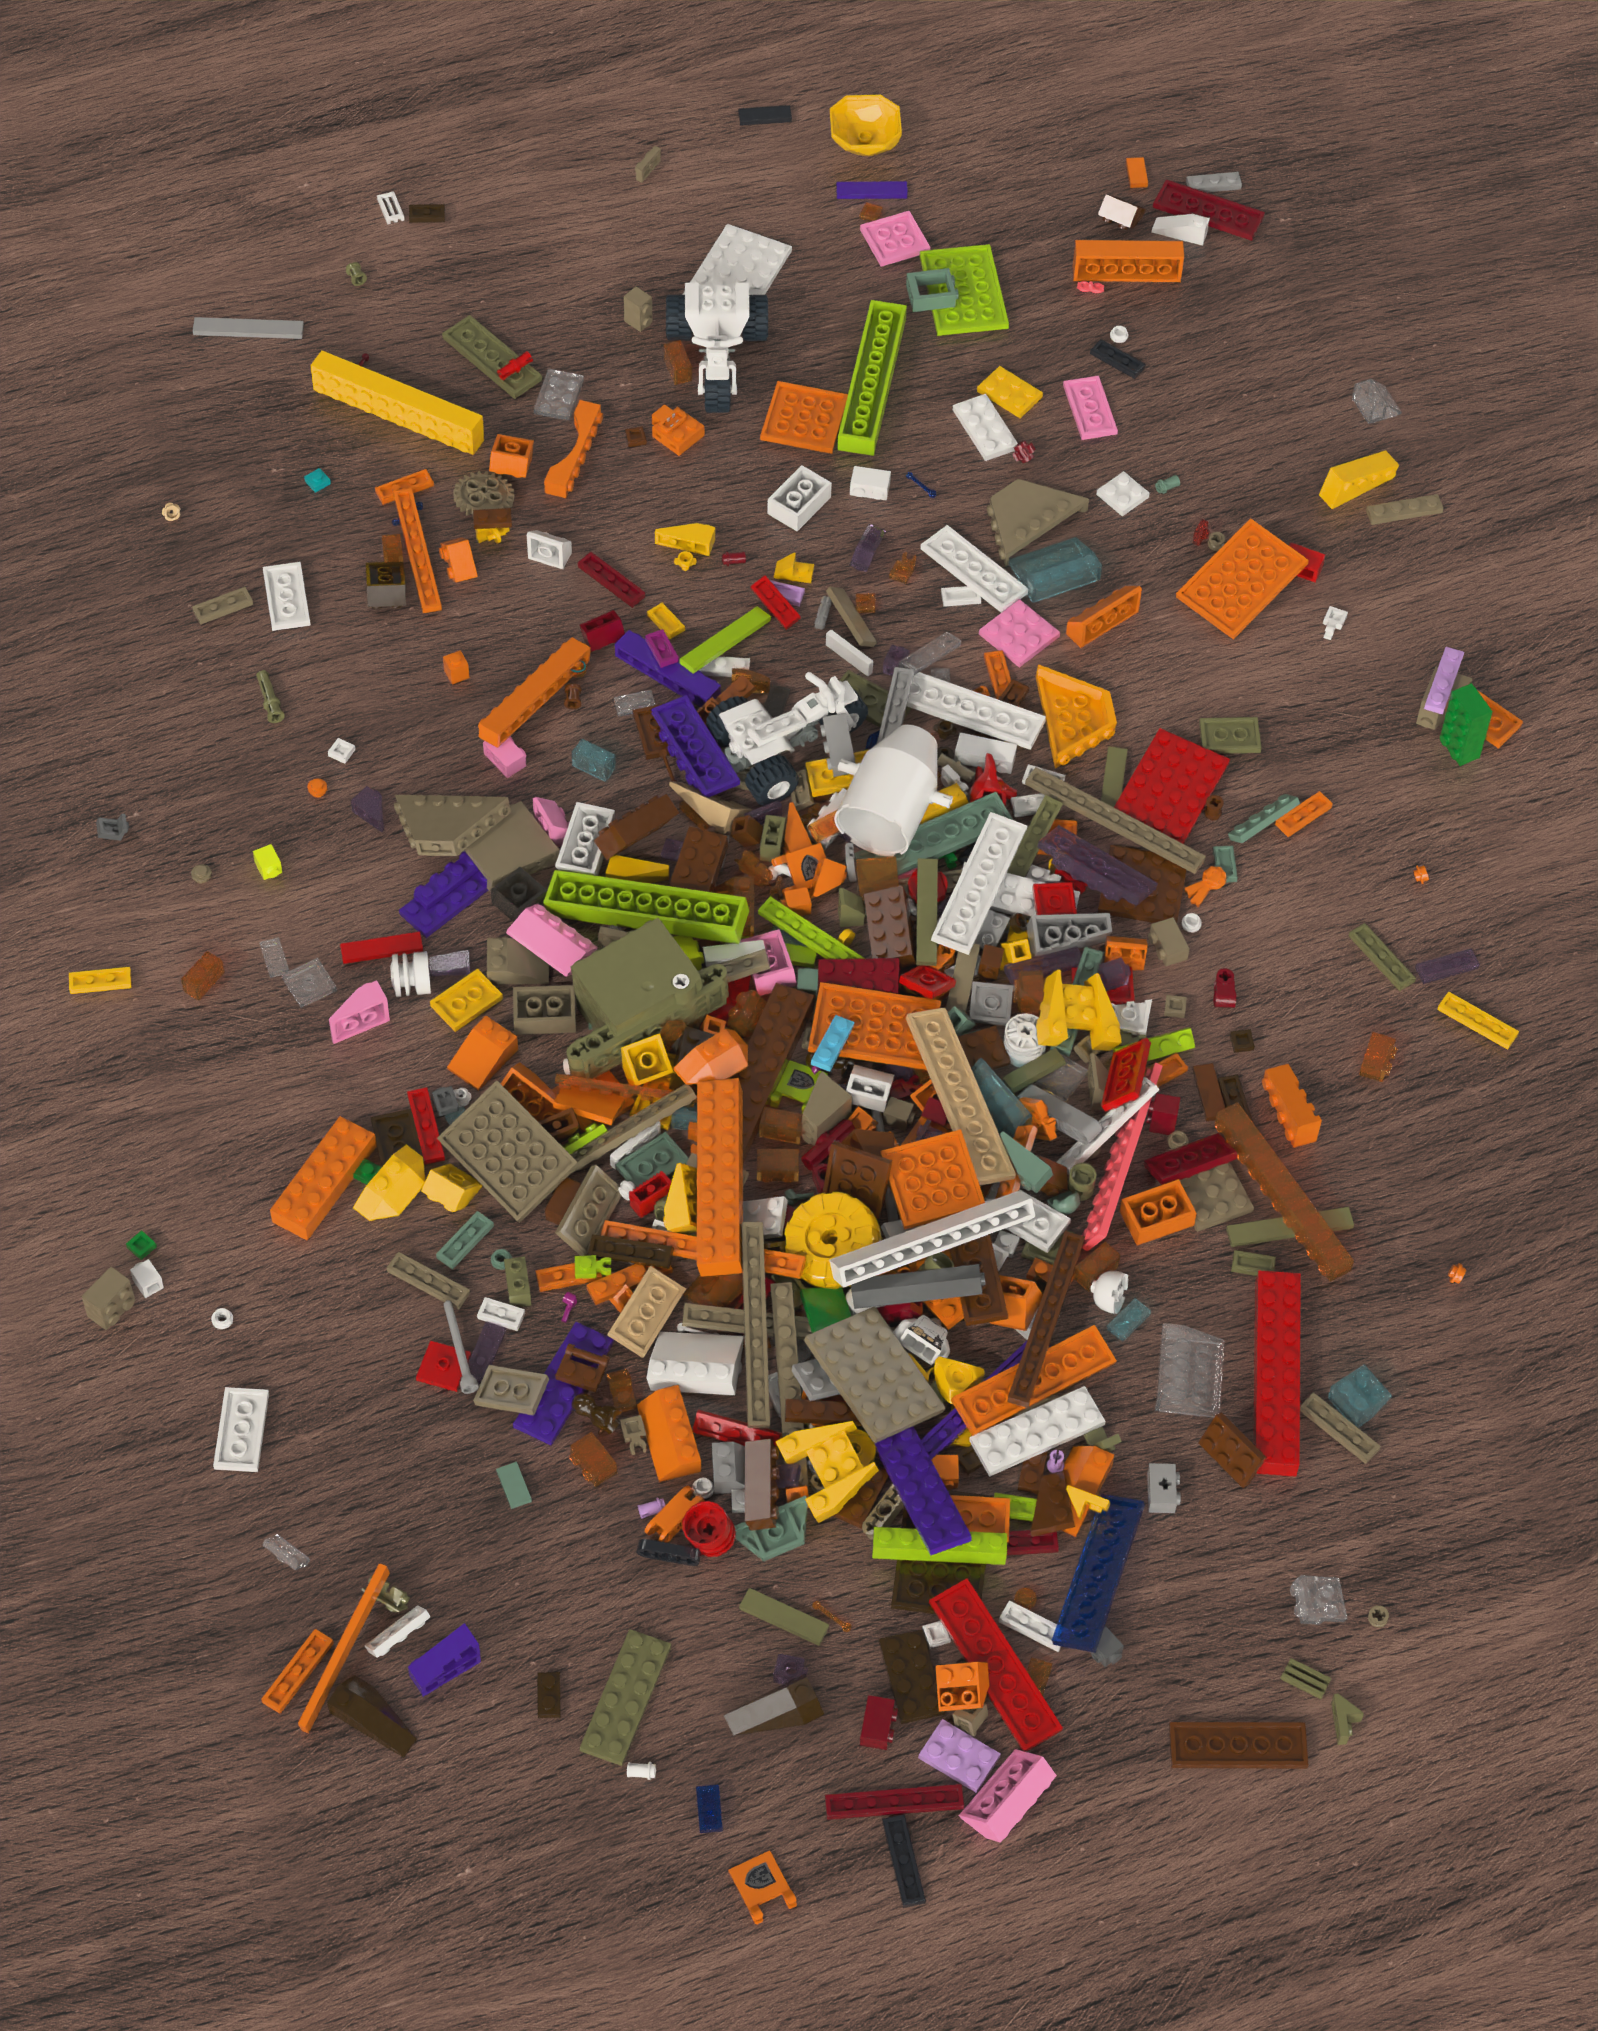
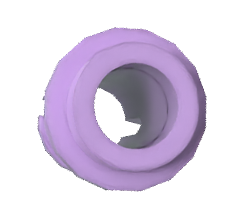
(1055, 1463)
(651, 1508)

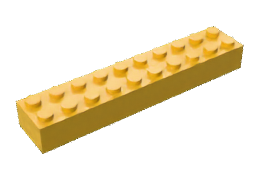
(397, 402)

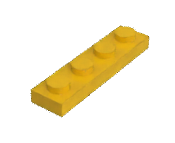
(1478, 1020)

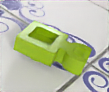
(588, 1266)

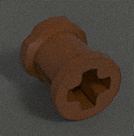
(572, 696)
(1214, 805)

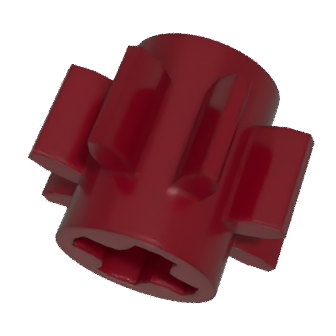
(1023, 452)

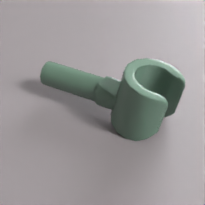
(793, 1198)

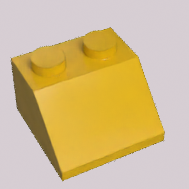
(645, 1060)
(451, 1187)

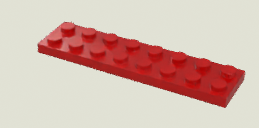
(1009, 1683)

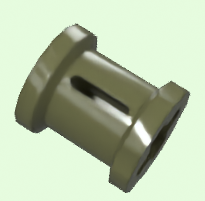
(356, 273)

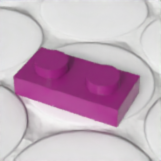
(661, 648)

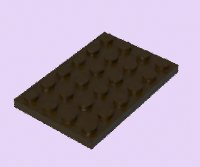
(922, 1580)

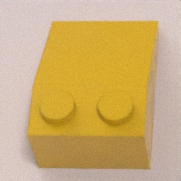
(682, 1201)

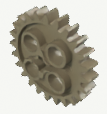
(483, 492)

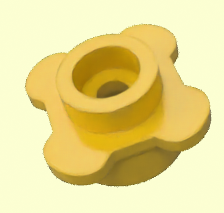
(685, 556)

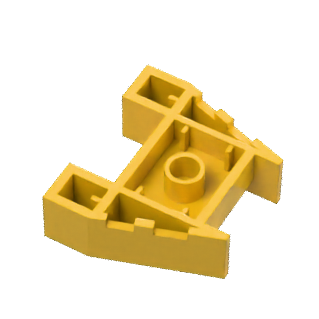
(1077, 1008)
(833, 1462)

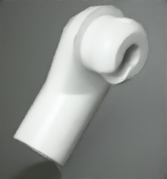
(777, 870)

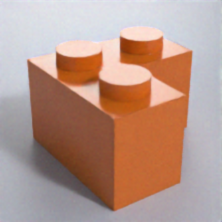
(460, 559)

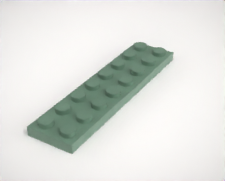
(946, 832)

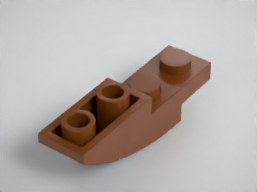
(740, 687)

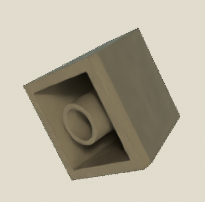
(1432, 719)
(825, 1108)

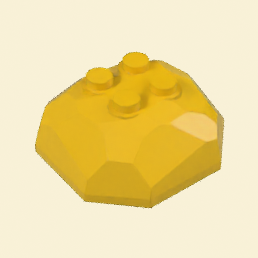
(865, 124)

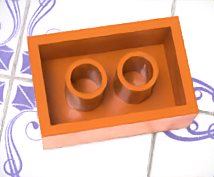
(1157, 1212)

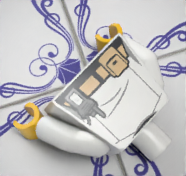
(924, 1338)

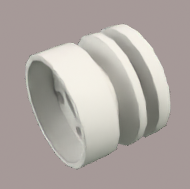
(411, 974)
(1022, 1039)

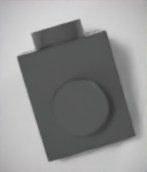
(112, 828)

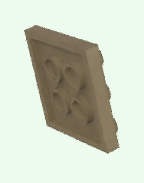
(1216, 1196)

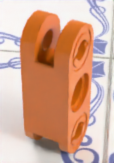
(669, 1519)

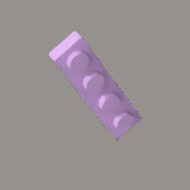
(1444, 680)

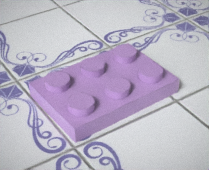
(959, 1756)

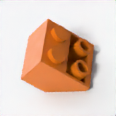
(1130, 949)
(1021, 1301)
(962, 1685)

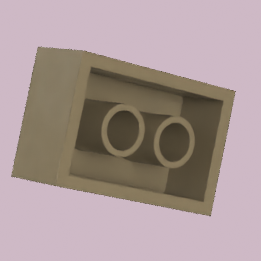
(544, 1009)

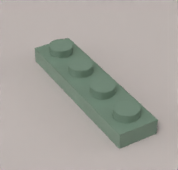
(1264, 818)

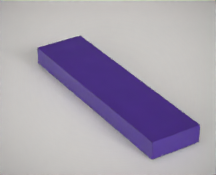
(872, 190)

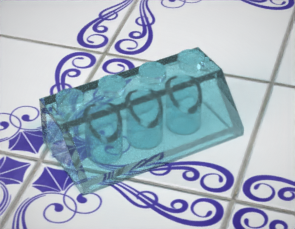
(1001, 1102)

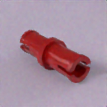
(514, 365)

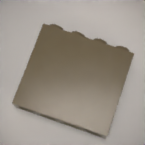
(513, 844)

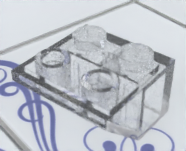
(1374, 401)

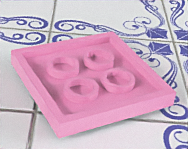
(894, 238)
(1019, 633)

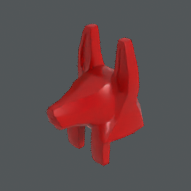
(989, 782)

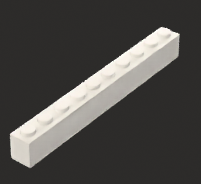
(932, 1238)

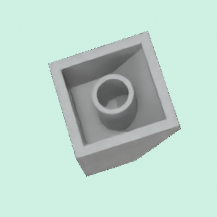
(728, 1467)

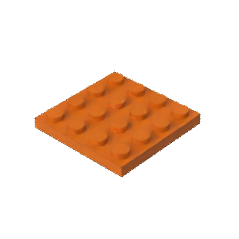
(804, 417)
(932, 1179)

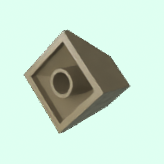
(1097, 1079)

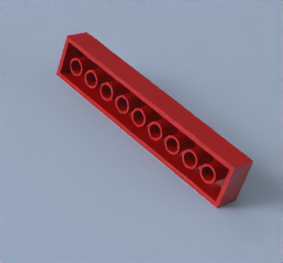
(1277, 1371)

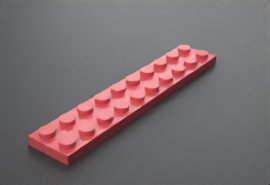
(1116, 1171)

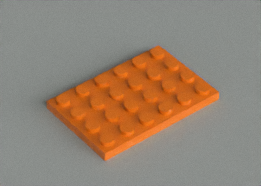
(1242, 578)
(879, 1023)

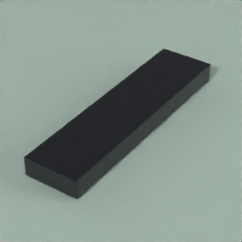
(903, 1861)

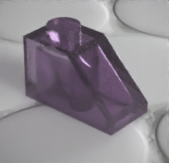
(369, 807)

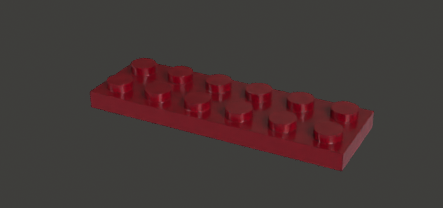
(1223, 213)

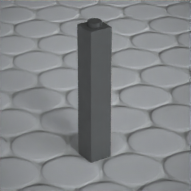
(918, 1286)

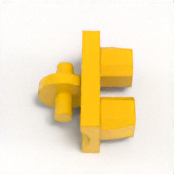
(490, 534)

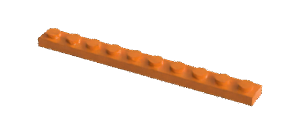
(686, 1247)

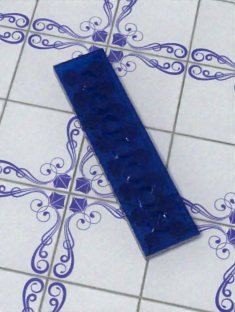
(1098, 1574)

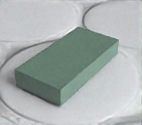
(1225, 859)
(513, 1485)

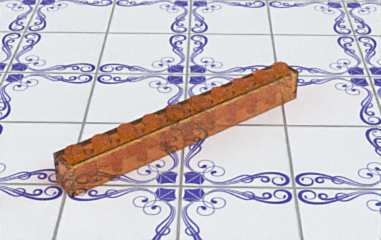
(1284, 1192)

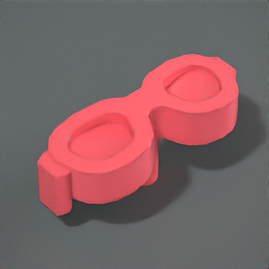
(1086, 287)

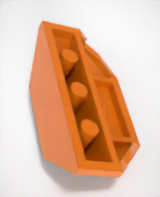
(714, 1059)

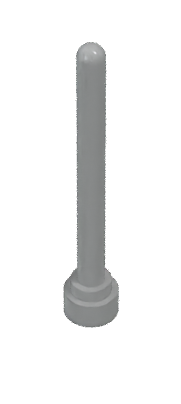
(468, 1382)

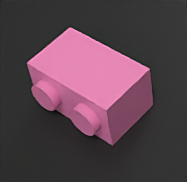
(506, 757)

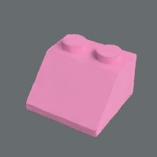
(551, 819)

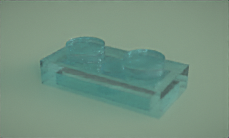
(1129, 1319)

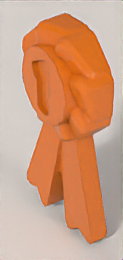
(1211, 879)

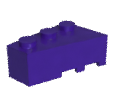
(445, 1660)

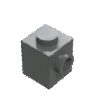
(1109, 1649)

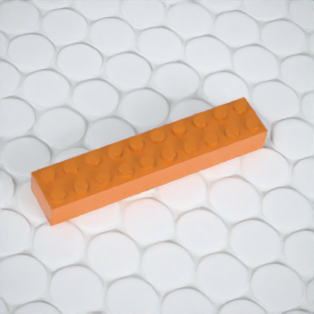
(719, 1176)

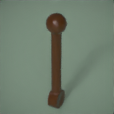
(663, 753)

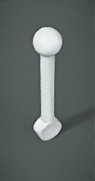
(680, 1328)

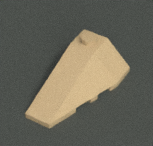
(712, 809)

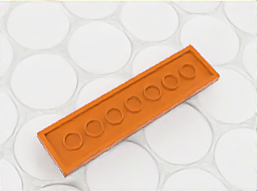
(1062, 1368)

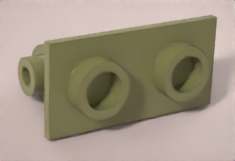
(394, 1600)

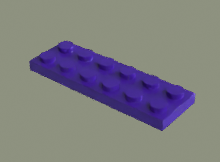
(557, 1398)

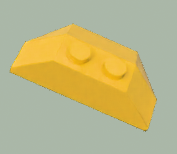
(392, 1186)

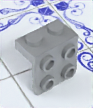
(993, 929)

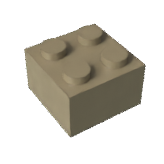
(108, 1298)

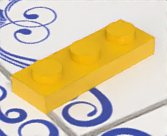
(100, 980)

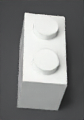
(870, 483)

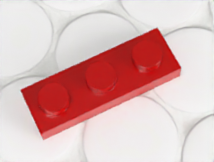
(775, 602)

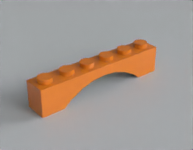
(562, 475)

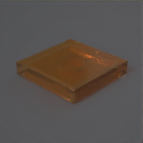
(876, 874)

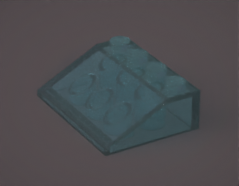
(1056, 569)

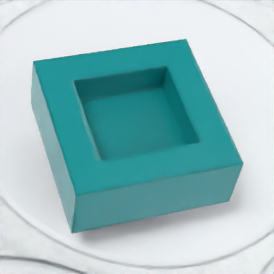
(317, 480)

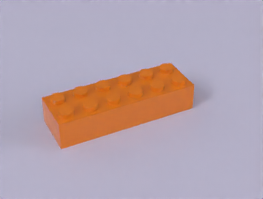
(1128, 261)
(323, 1178)

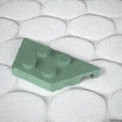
(786, 1536)

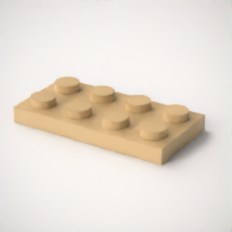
(646, 1311)

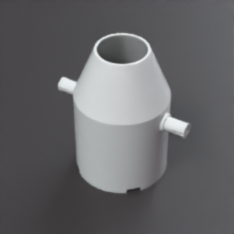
(890, 791)

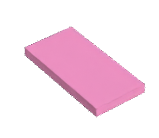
(1090, 407)

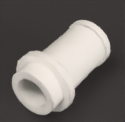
(641, 1770)

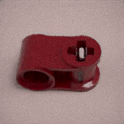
(1224, 989)

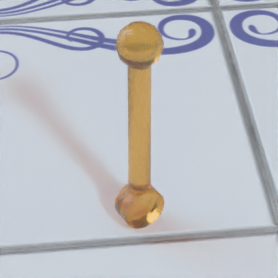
(846, 1627)

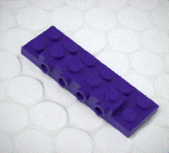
(694, 747)
(445, 895)

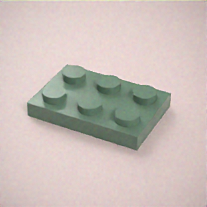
(655, 1156)

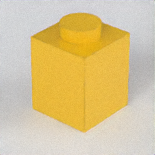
(1016, 951)

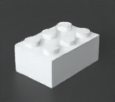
(799, 498)

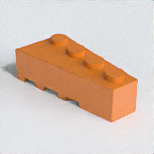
(1291, 1105)

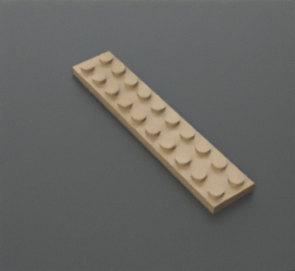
(960, 1094)

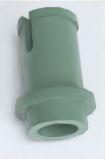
(1169, 483)

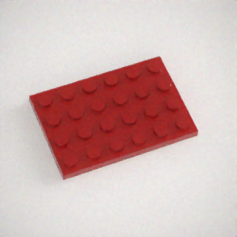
(1172, 785)

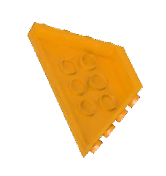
(1075, 714)

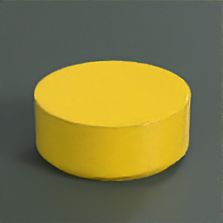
(846, 937)

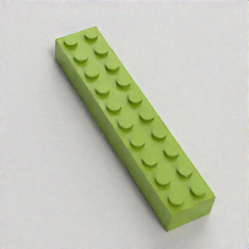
(872, 378)
(635, 903)

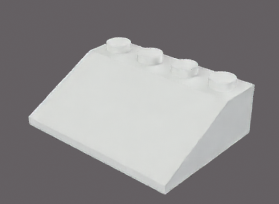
(696, 1362)

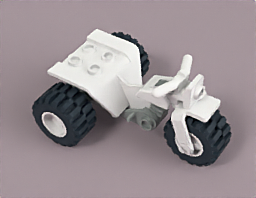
(717, 318)
(773, 775)

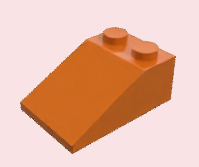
(483, 1053)

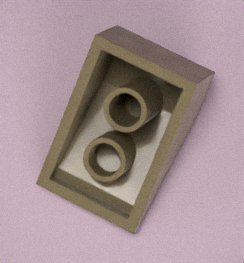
(514, 964)

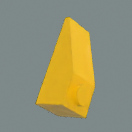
(689, 537)
(636, 870)

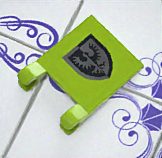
(796, 1084)

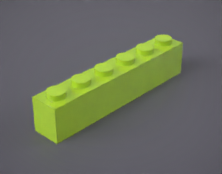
(908, 1545)

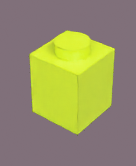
(267, 862)

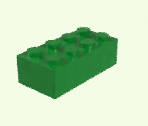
(1465, 724)

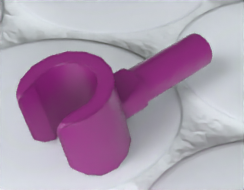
(571, 1301)

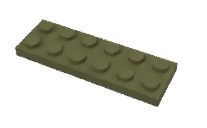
(489, 355)
(625, 1697)

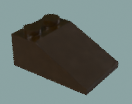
(385, 584)

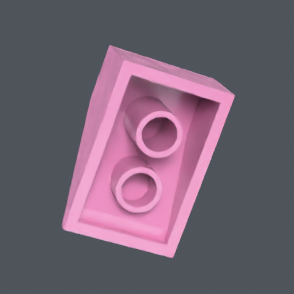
(780, 964)
(360, 1012)

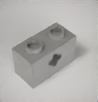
(1159, 1499)

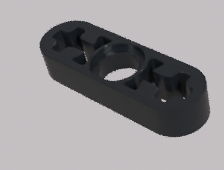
(668, 1552)

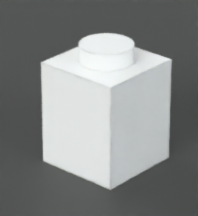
(146, 1278)

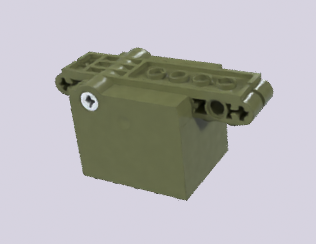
(634, 991)

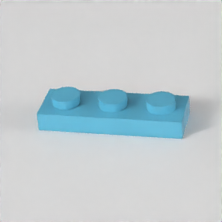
(832, 1043)

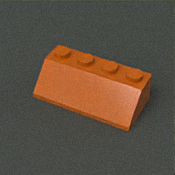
(1104, 615)
(669, 1434)

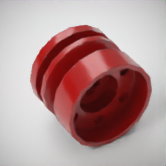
(709, 1529)

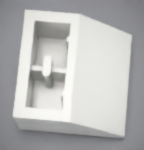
(869, 1088)

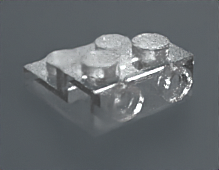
(1318, 1599)

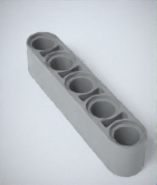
(1067, 1118)

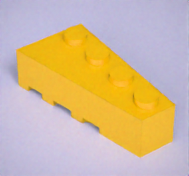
(1357, 477)

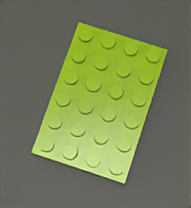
(979, 291)

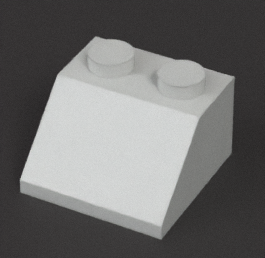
(548, 548)

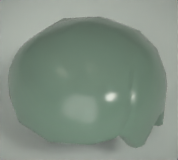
(1065, 1203)

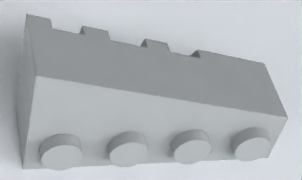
(1066, 931)

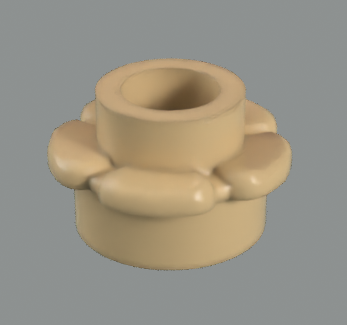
(171, 516)

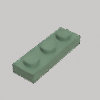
(464, 1240)

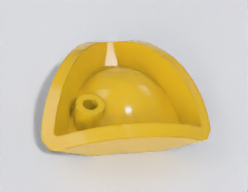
(955, 1377)

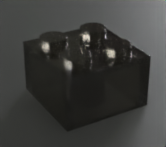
(517, 893)

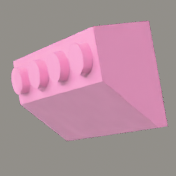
(550, 938)
(1008, 1795)

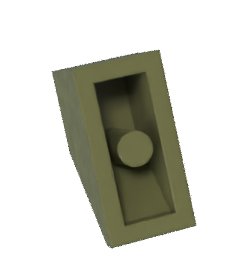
(850, 909)

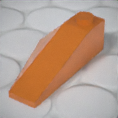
(1086, 1470)

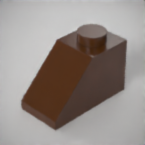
(561, 1125)

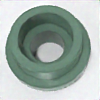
(499, 1254)

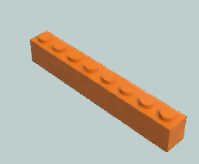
(533, 692)

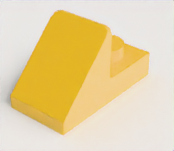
(794, 571)
(1081, 1499)

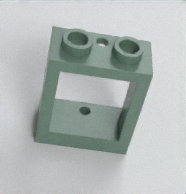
(931, 301)

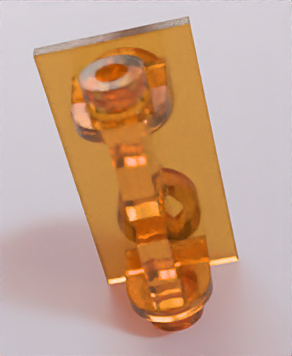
(748, 865)

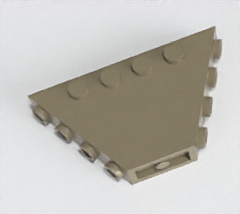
(1028, 511)
(448, 823)

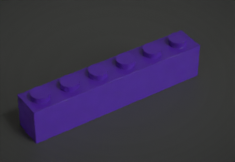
(636, 652)

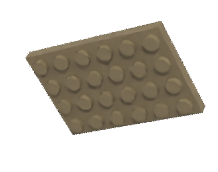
(508, 1151)
(874, 1374)

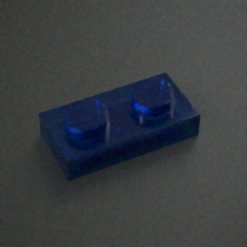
(709, 1809)

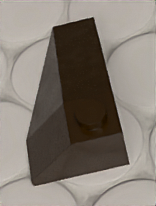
(782, 1707)
(369, 1713)

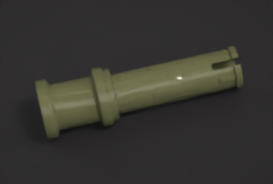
(271, 702)

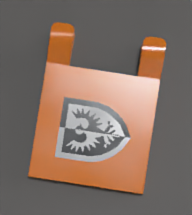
(801, 865)
(759, 1882)

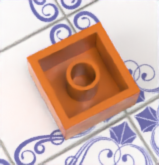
(511, 456)

